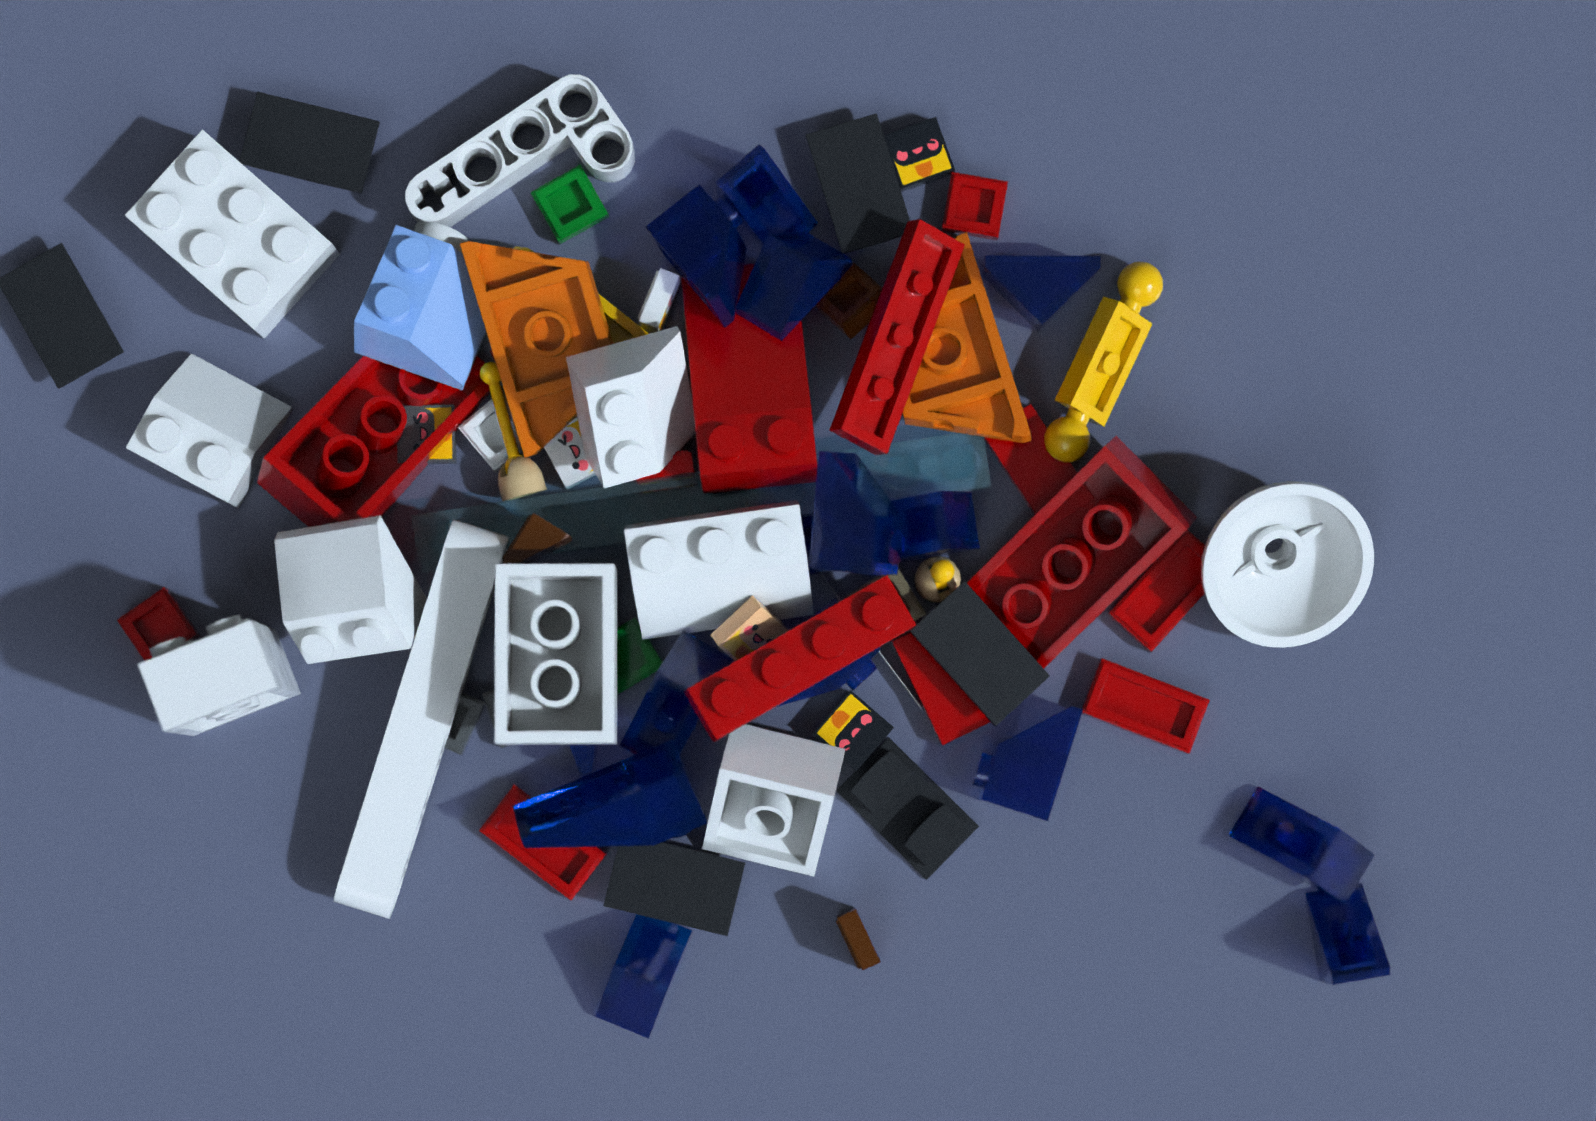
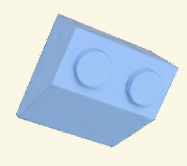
(421, 310)

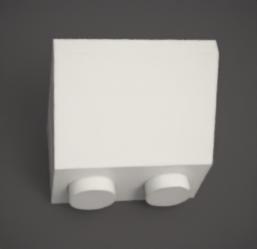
(632, 405)
(210, 429)
(346, 590)
(773, 799)

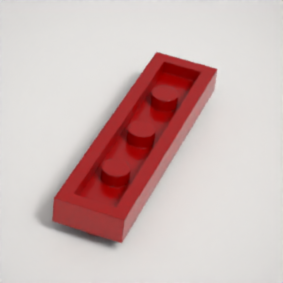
(897, 337)
(799, 658)

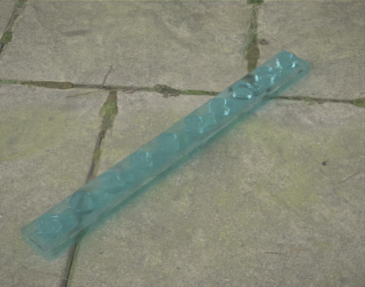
(600, 514)

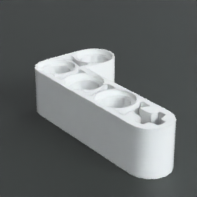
(515, 163)

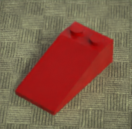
(748, 401)
(344, 450)
(1064, 577)

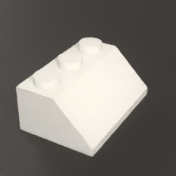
(707, 565)

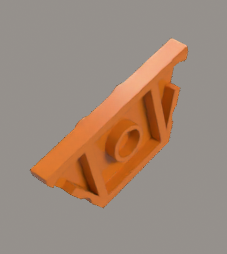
(535, 317)
(965, 370)

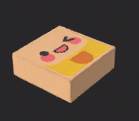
(748, 629)

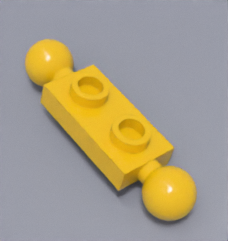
(1103, 361)

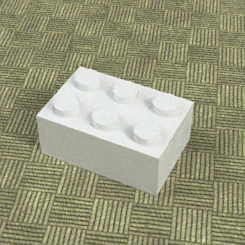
(233, 234)
(555, 654)
(217, 677)

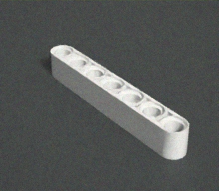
(421, 719)

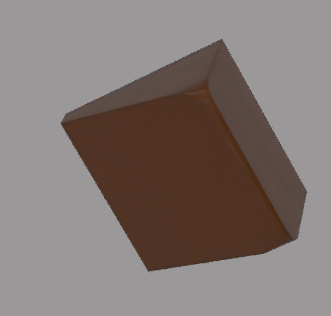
(534, 541)

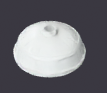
(1305, 584)

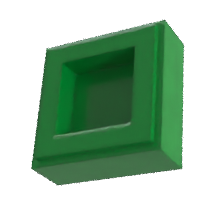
(570, 204)
(635, 656)

